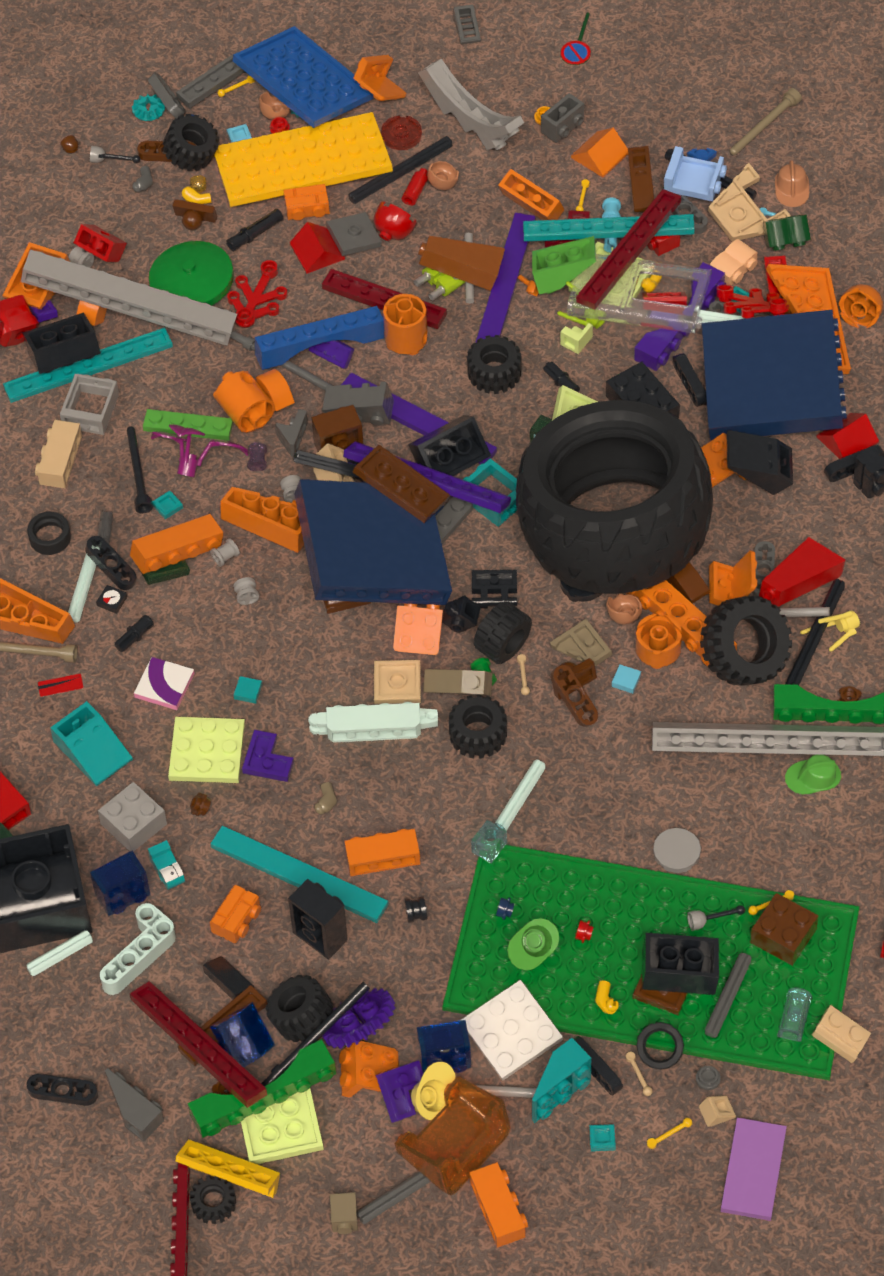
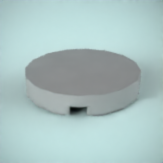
(677, 850)

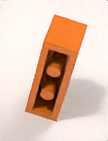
(530, 196)
(382, 852)
(498, 1204)

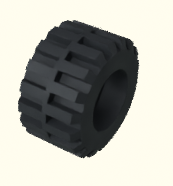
(184, 153)
(494, 377)
(502, 632)
(483, 741)
(298, 1007)

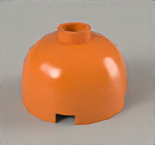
(859, 302)

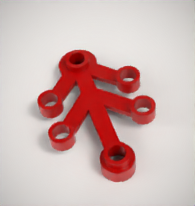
(257, 297)
(751, 304)

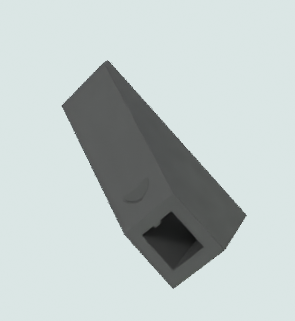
(137, 1112)

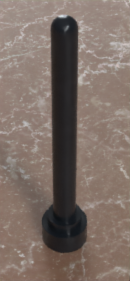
(143, 502)

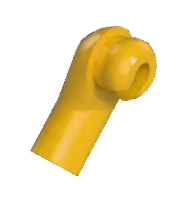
(191, 195)
(651, 283)
(603, 1000)

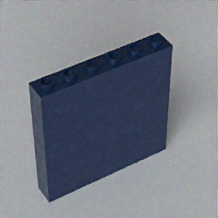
(773, 374)
(369, 546)

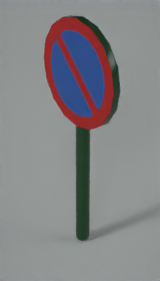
(576, 51)

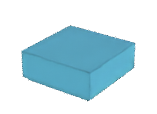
(238, 133)
(626, 679)

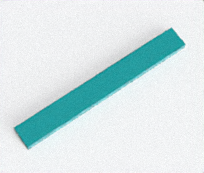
(600, 228)
(109, 358)
(296, 872)

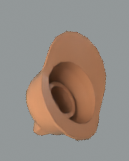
(792, 185)

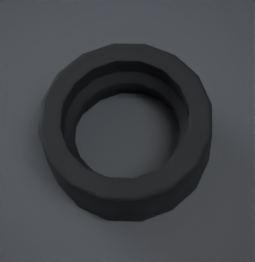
(49, 519)
(641, 1045)

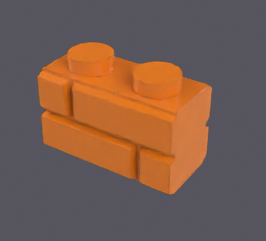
(306, 202)
(235, 914)

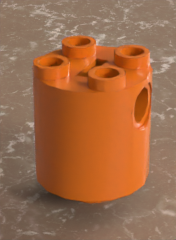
(405, 324)
(244, 401)

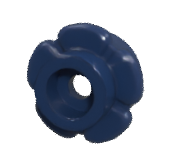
(505, 908)

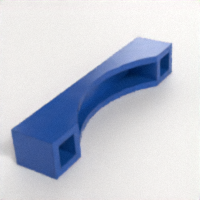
(280, 346)

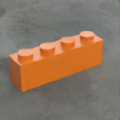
(176, 543)

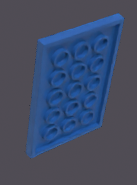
(302, 76)

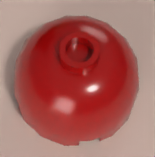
(393, 222)

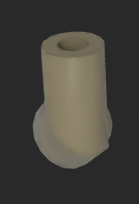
(328, 800)

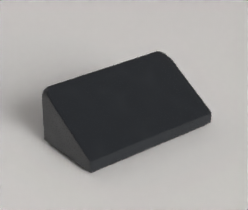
(226, 977)

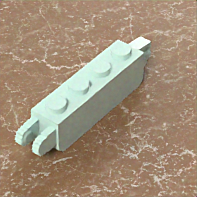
(373, 722)

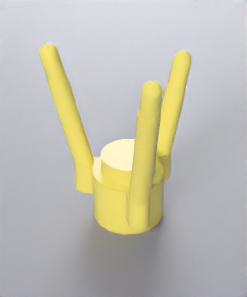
(844, 622)

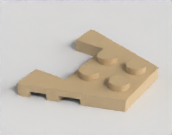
(736, 210)

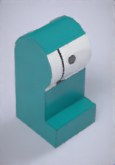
(166, 865)

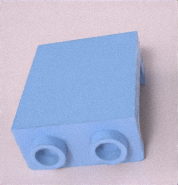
(694, 176)

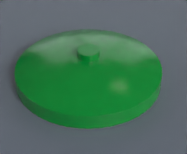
(193, 271)

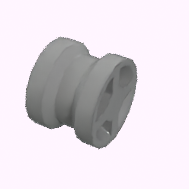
(79, 256)
(289, 486)
(246, 591)

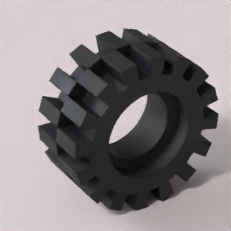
(213, 1213)

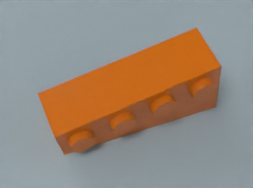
(264, 517)
(32, 616)

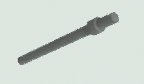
(249, 344)

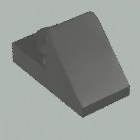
(292, 435)

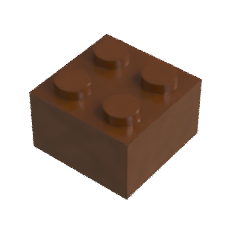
(337, 428)
(784, 929)

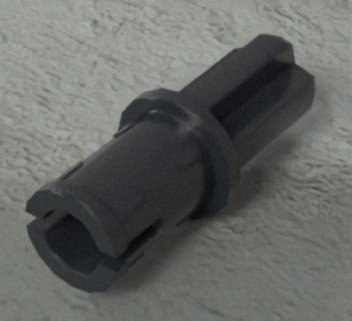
(560, 378)
(134, 633)

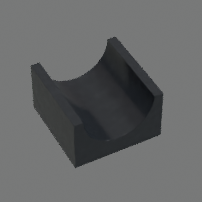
(40, 889)

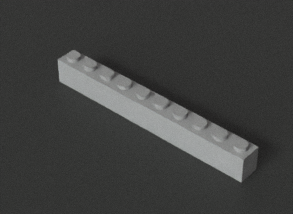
(128, 297)
(768, 738)

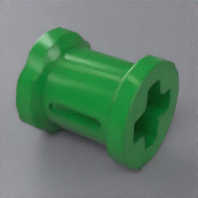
(483, 664)

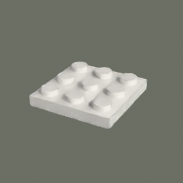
(511, 1030)

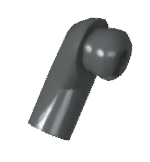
(144, 181)

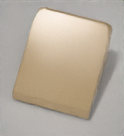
(716, 1110)

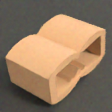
(735, 261)

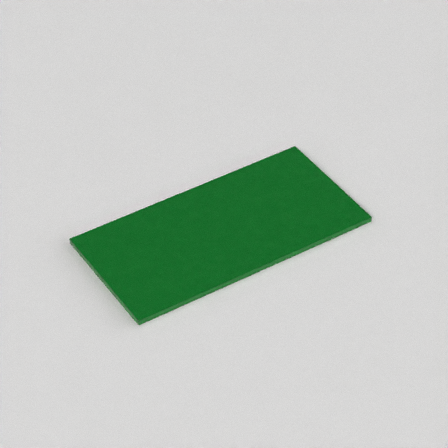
(622, 908)

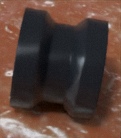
(415, 909)

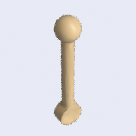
(521, 659)
(630, 1057)

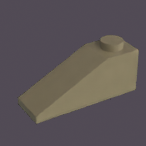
(458, 682)

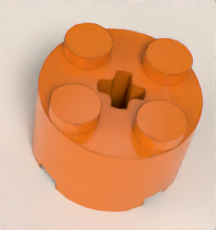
(658, 640)

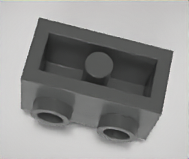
(562, 118)

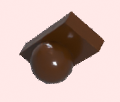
(194, 213)
(584, 672)

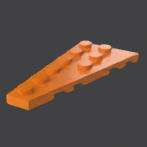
(809, 291)

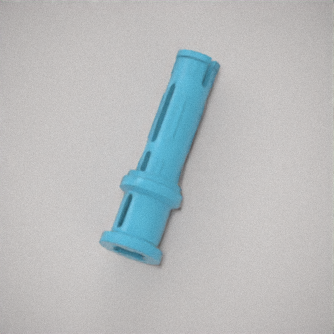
(611, 209)

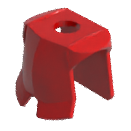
(15, 320)

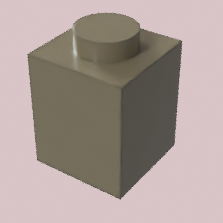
(344, 1213)

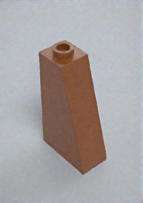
(463, 260)

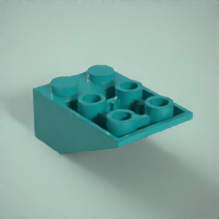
(90, 743)
(564, 1074)

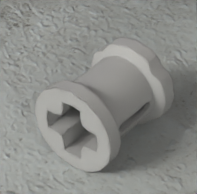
(224, 552)

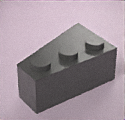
(371, 403)

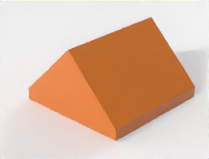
(601, 152)

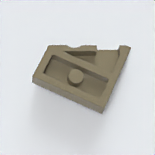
(582, 643)

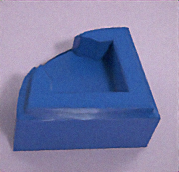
(706, 155)

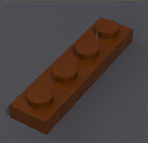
(246, 997)

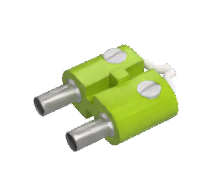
(444, 283)

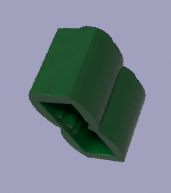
(786, 231)

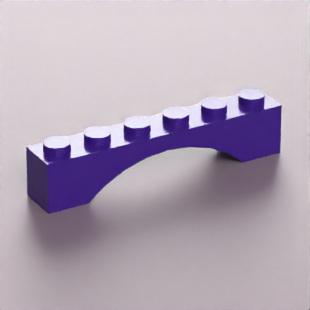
(657, 345)

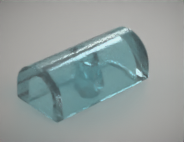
(795, 1014)

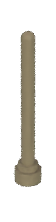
(791, 98)
(67, 653)

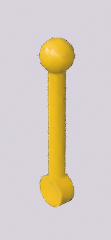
(221, 92)
(584, 183)
(754, 909)
(652, 1143)

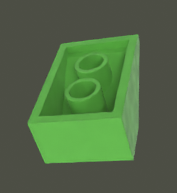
(562, 263)

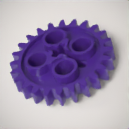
(371, 1010)

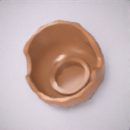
(272, 107)
(442, 175)
(624, 608)

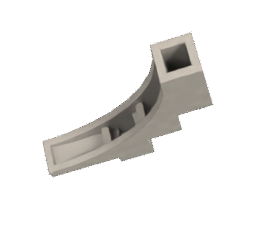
(472, 115)

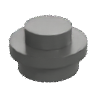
(708, 1078)

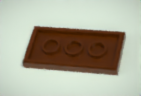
(401, 483)

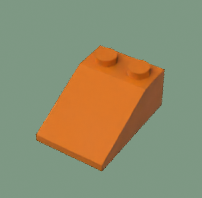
(34, 296)

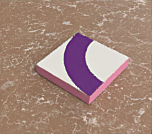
(164, 683)

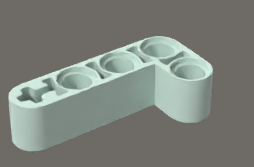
(115, 974)

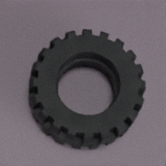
(771, 632)

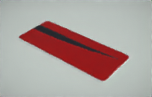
(60, 685)

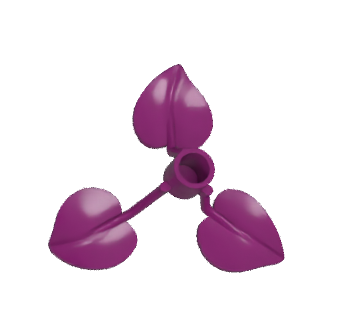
(188, 461)

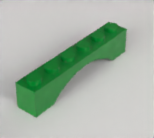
(795, 703)
(218, 1111)

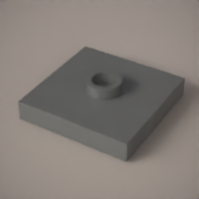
(354, 234)

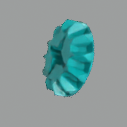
(155, 111)

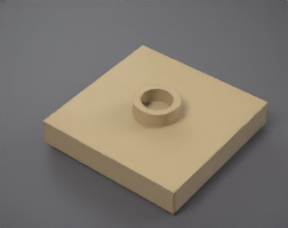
(397, 681)

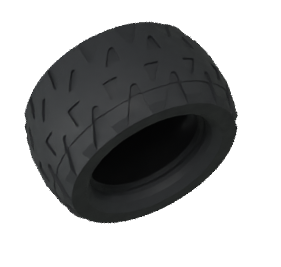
(625, 546)

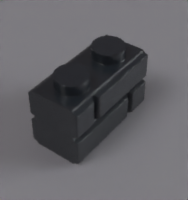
(869, 473)

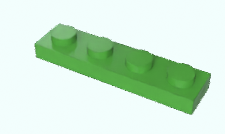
(213, 427)

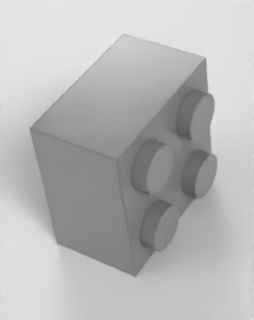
(132, 817)

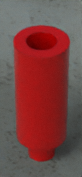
(415, 187)

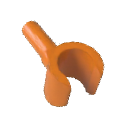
(532, 288)

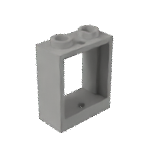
(90, 421)

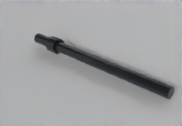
(278, 1069)

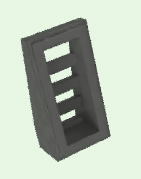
(465, 11)

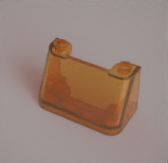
(457, 1137)

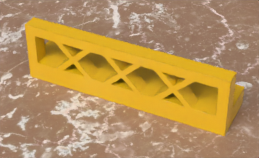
(229, 1168)

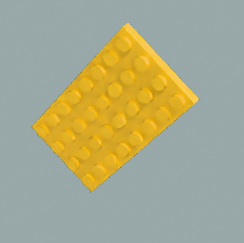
(302, 158)

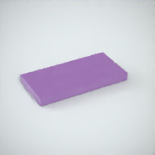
(753, 1169)

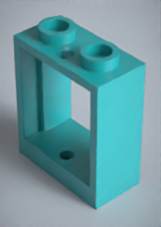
(484, 471)

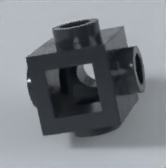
(461, 614)

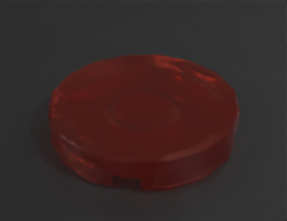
(401, 132)

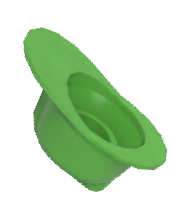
(813, 775)
(533, 944)

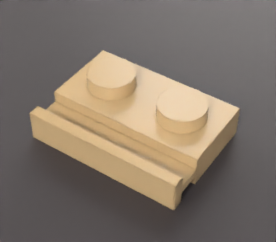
(841, 1034)

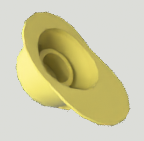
(429, 1092)

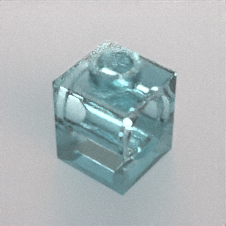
(489, 849)

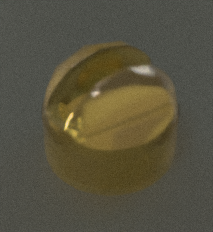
(198, 183)

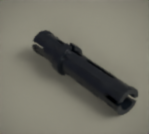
(248, 233)

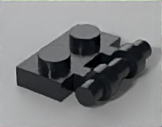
(494, 582)

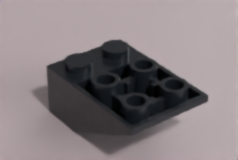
(760, 460)

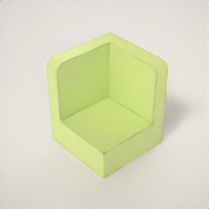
(576, 338)

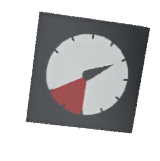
(111, 599)

